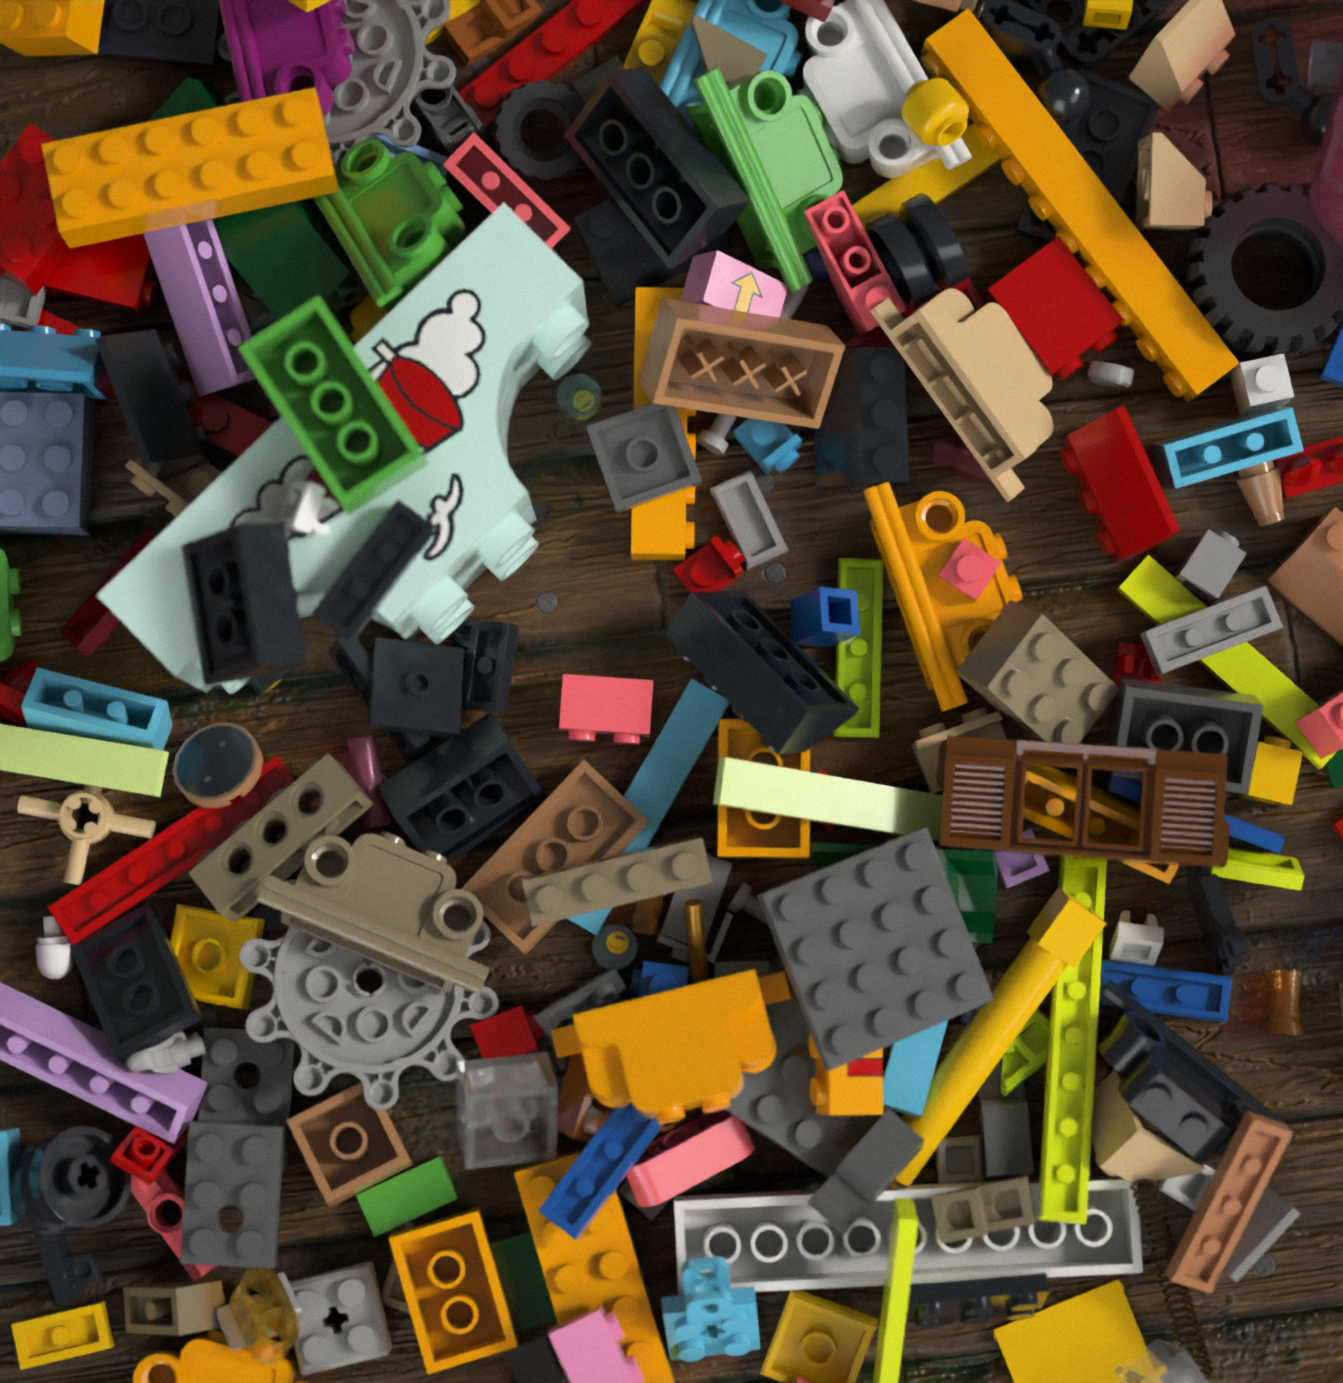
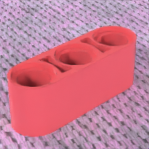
(688, 1156)

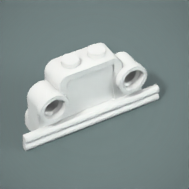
(859, 85)

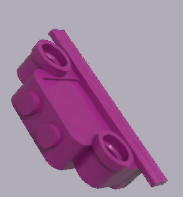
(285, 49)

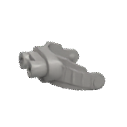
(168, 1054)

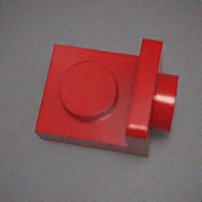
(711, 567)

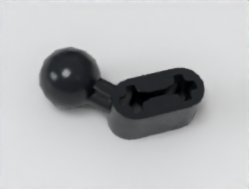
(1031, 46)
(1296, 97)

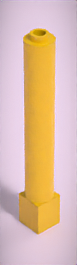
(1057, 940)

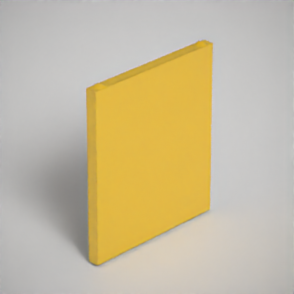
(1073, 1339)

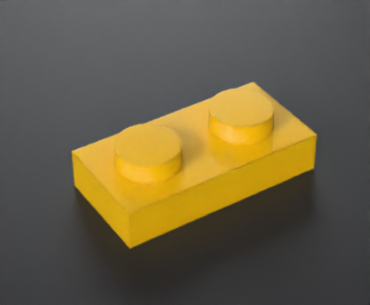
(62, 1335)

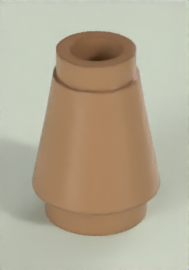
(1263, 492)

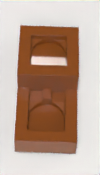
(488, 27)

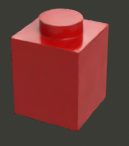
(508, 1033)

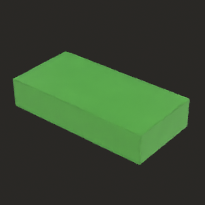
(407, 1196)

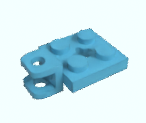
(710, 1314)

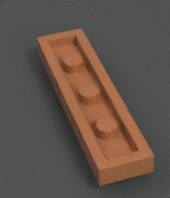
(1228, 1202)

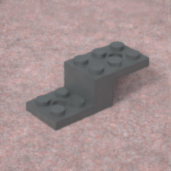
(238, 1151)

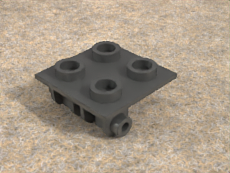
(600, 992)

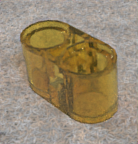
(270, 1314)

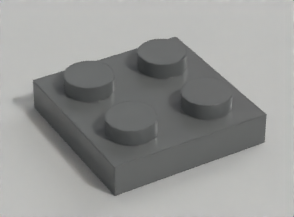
(643, 455)

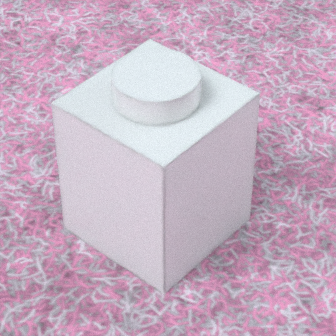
(1261, 384)

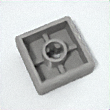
(362, 1336)

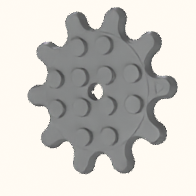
(385, 74)
(355, 1030)

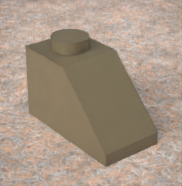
(173, 1307)

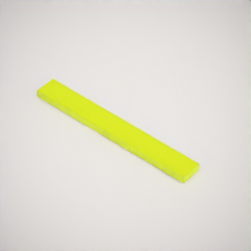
(1072, 1061)

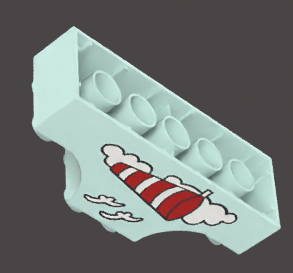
(452, 373)

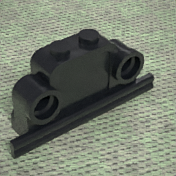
(1173, 1080)

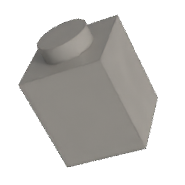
(1210, 565)

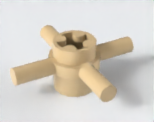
(67, 816)

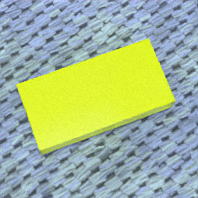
(1262, 869)

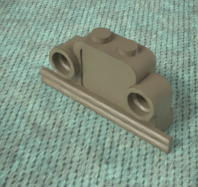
(385, 908)

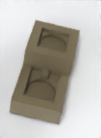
(983, 1209)

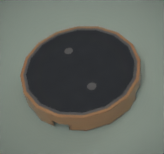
(217, 765)

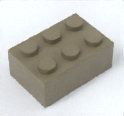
(1037, 677)

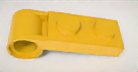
(659, 36)

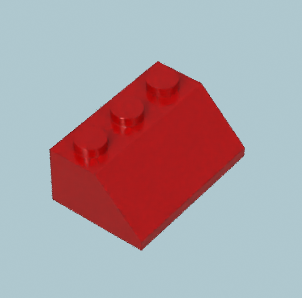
(1118, 486)

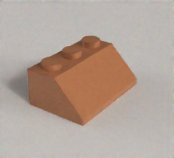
(1314, 574)

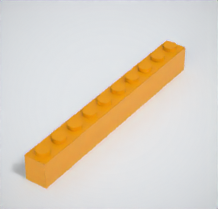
(1078, 207)

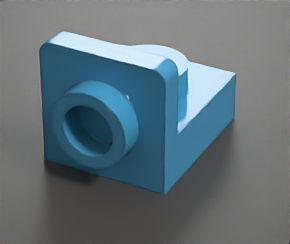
(769, 444)

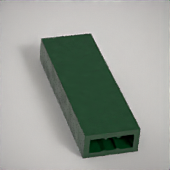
(279, 249)

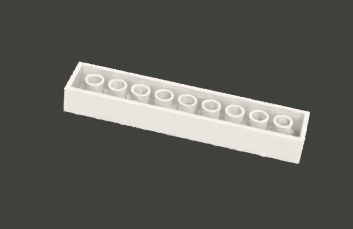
(787, 1245)

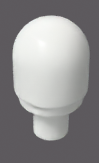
(54, 951)

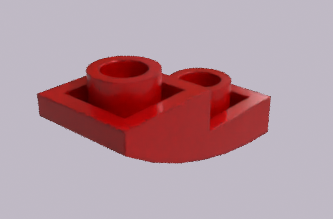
(147, 1154)

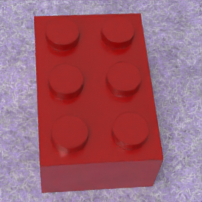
(28, 221)

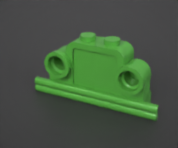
(776, 156)
(392, 219)

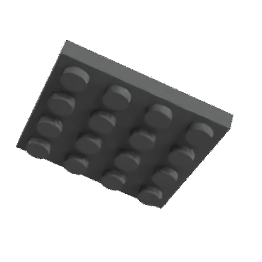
(875, 948)
(779, 1097)

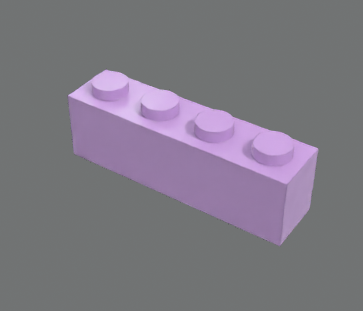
(202, 304)

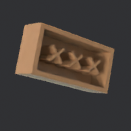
(740, 363)

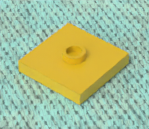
(210, 954)
(818, 1341)

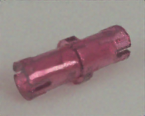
(368, 777)

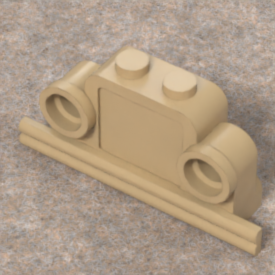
(978, 377)

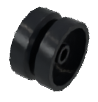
(918, 250)
(69, 1182)

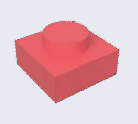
(969, 569)

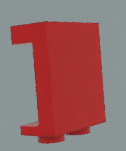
(110, 273)
(1057, 308)

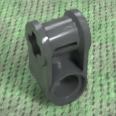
(450, 120)

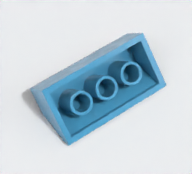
(52, 362)

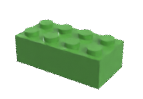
(333, 405)

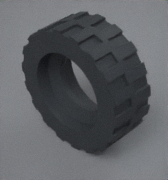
(507, 130)

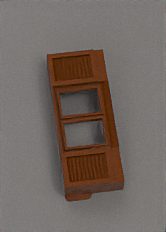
(1179, 802)

